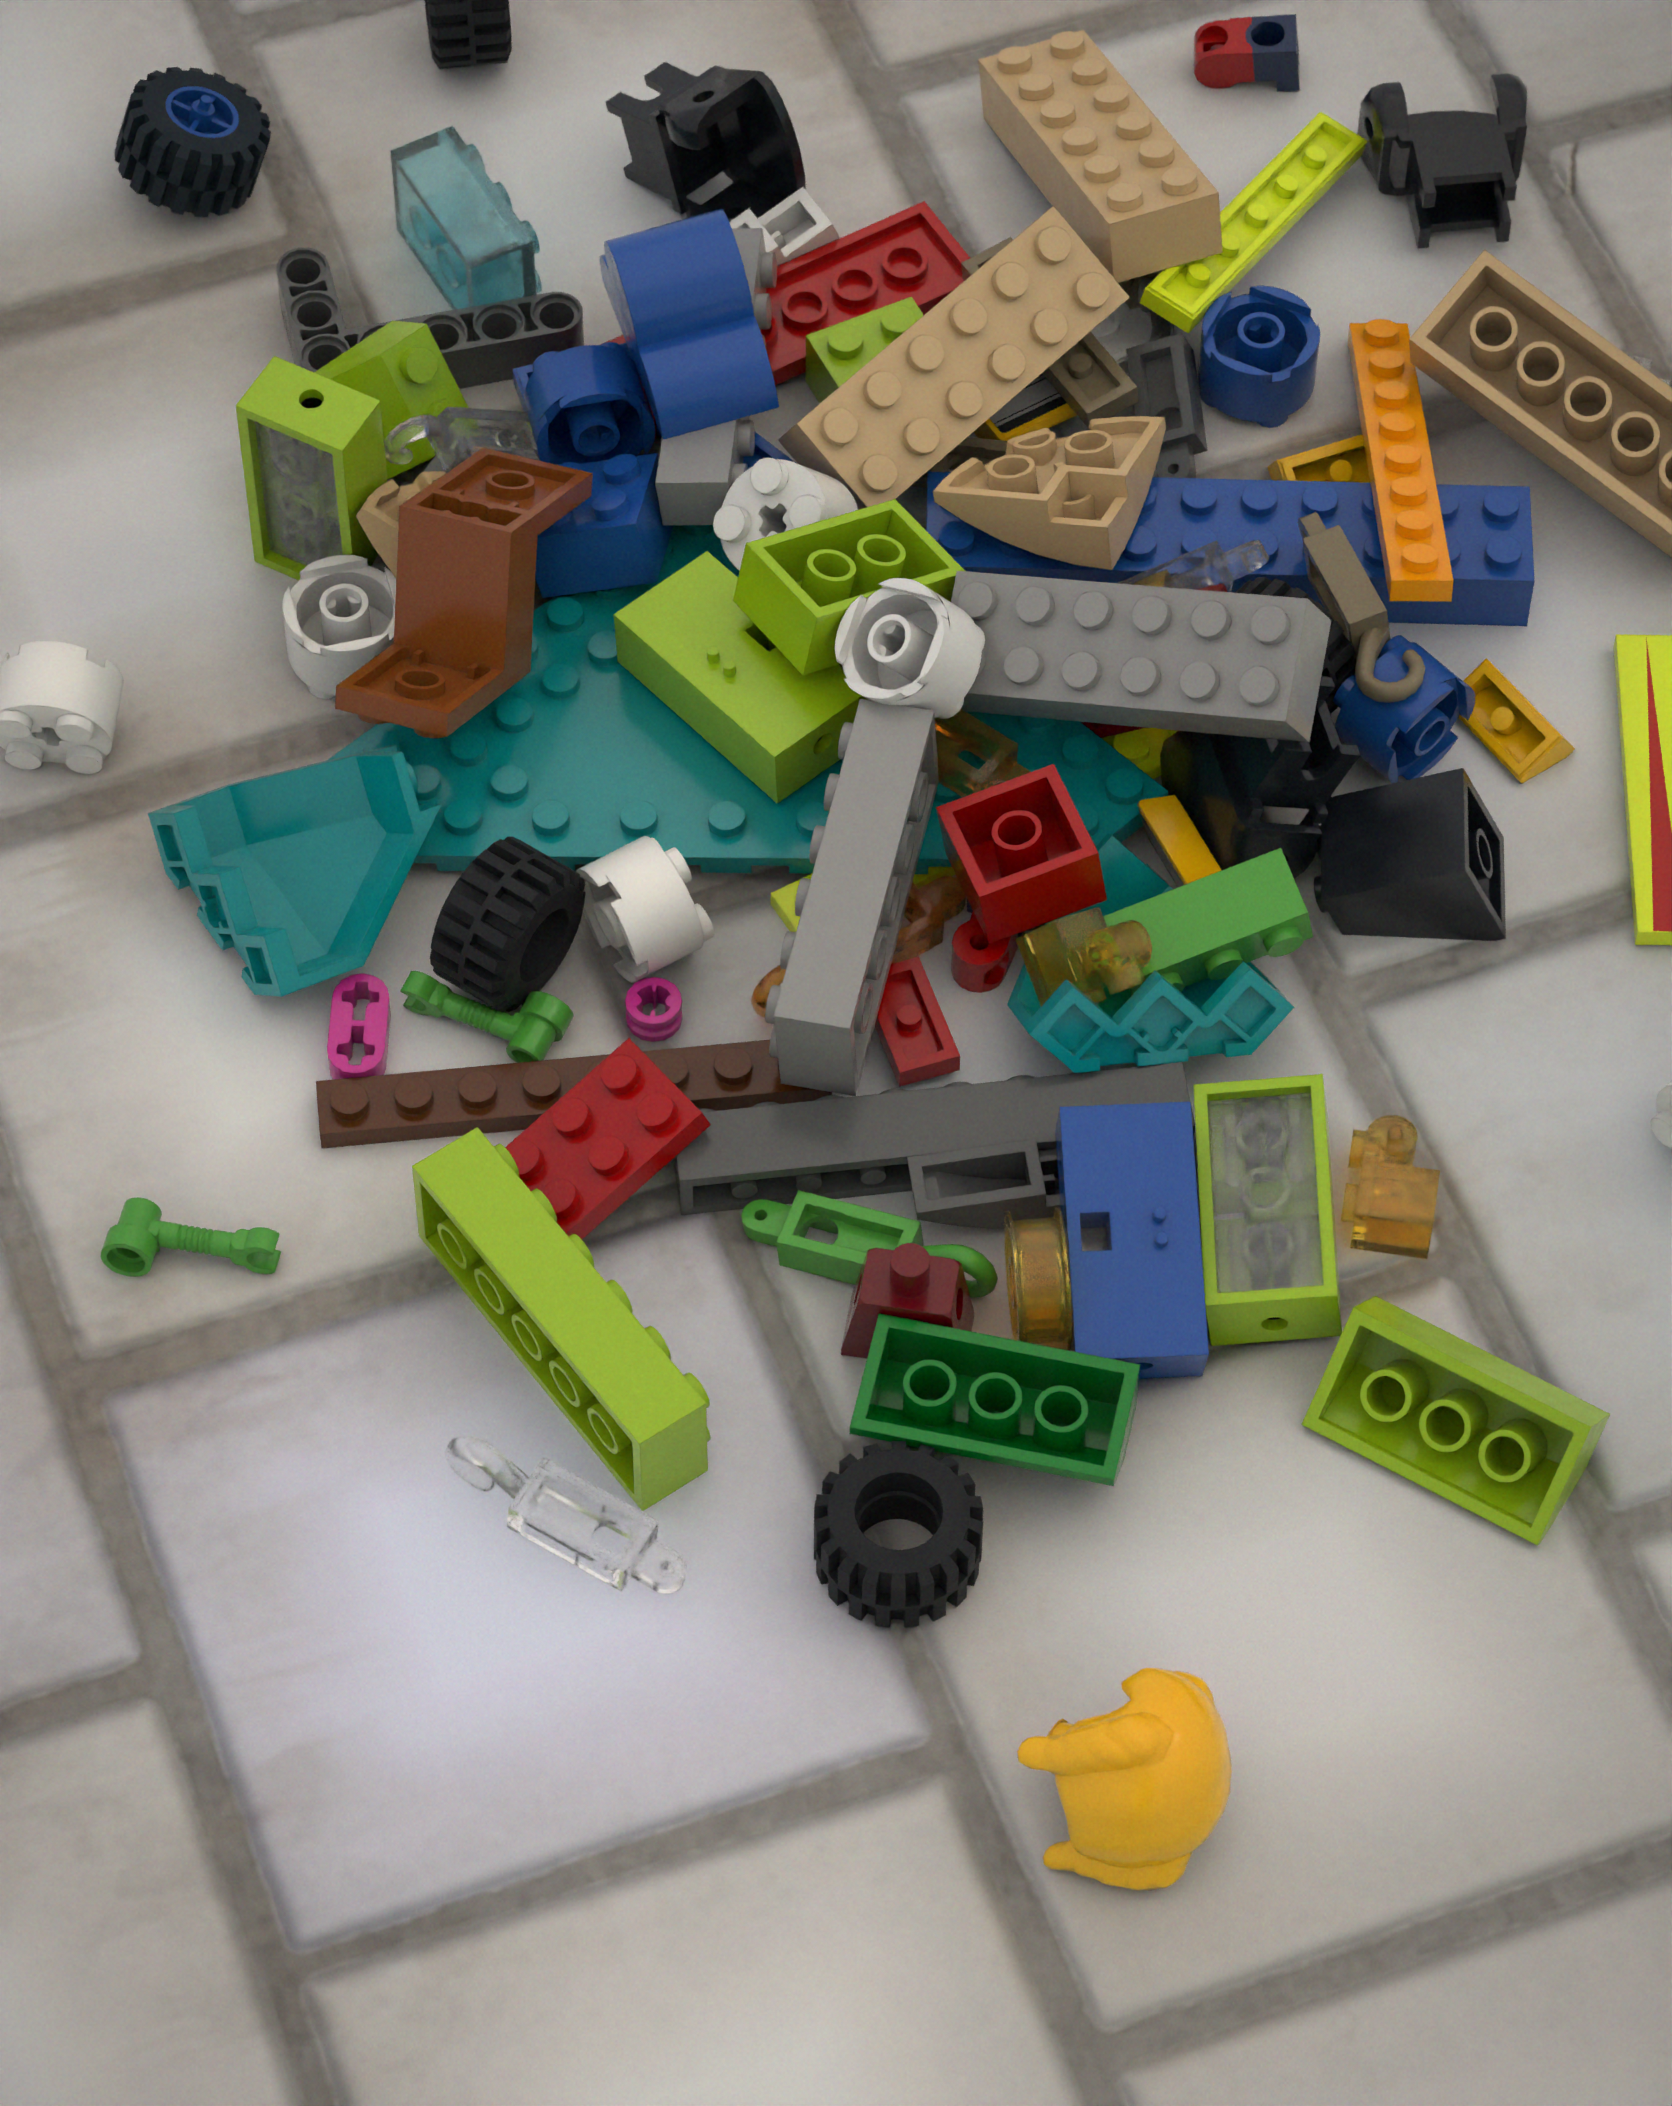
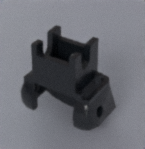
(708, 127)
(1447, 163)
(1231, 778)

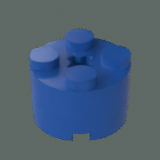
(1258, 355)
(588, 405)
(1407, 734)

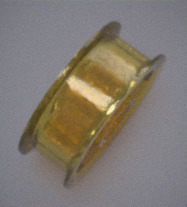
(1038, 1279)

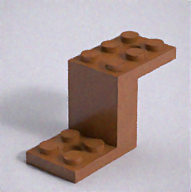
(463, 592)

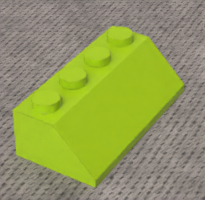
(1454, 1418)

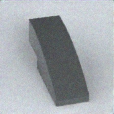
(983, 1182)

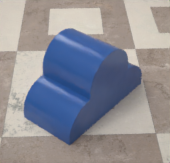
(689, 323)

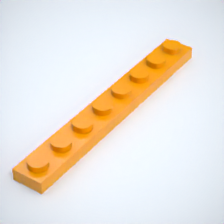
(1399, 463)

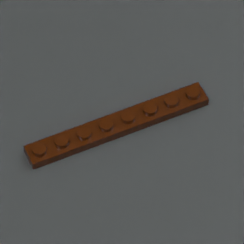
(519, 1093)

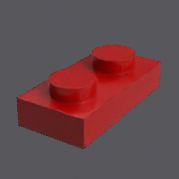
(914, 1026)

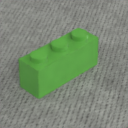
(1222, 921)

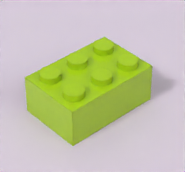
(808, 576)

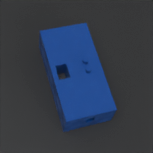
(1133, 1235)

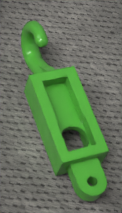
(857, 1232)

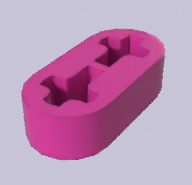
(346, 1030)

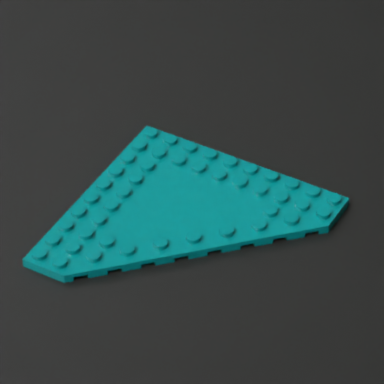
(596, 760)

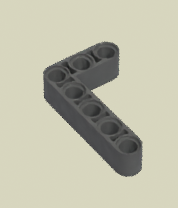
(476, 341)

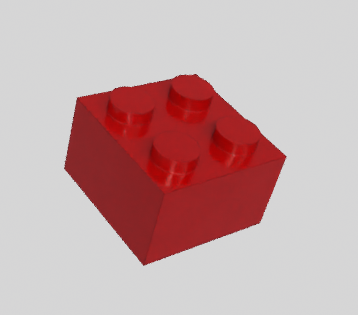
(1021, 853)

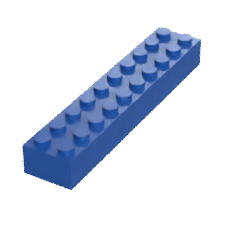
(1483, 526)

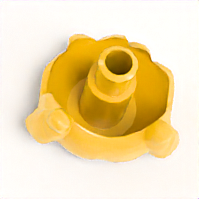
(1138, 1781)

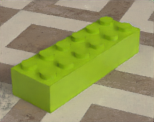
(562, 1317)

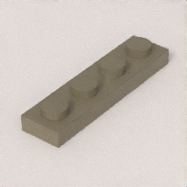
(1086, 373)

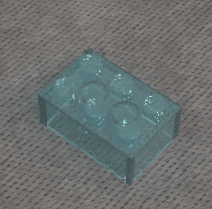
(462, 222)

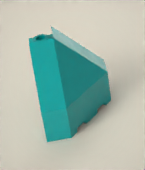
(298, 863)
(1157, 1020)

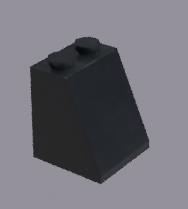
(1413, 861)

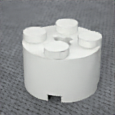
(775, 499)
(337, 620)
(909, 648)
(57, 707)
(643, 907)

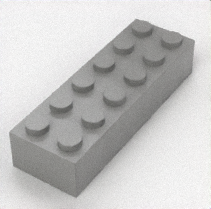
(1145, 655)
(854, 897)

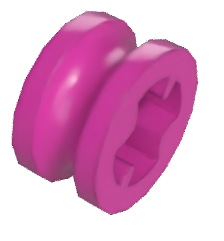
(653, 991)

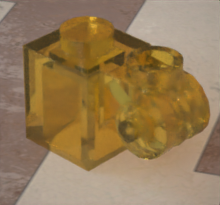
(1086, 955)
(1394, 1200)

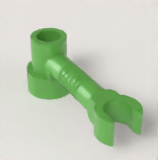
(530, 1031)
(140, 1234)

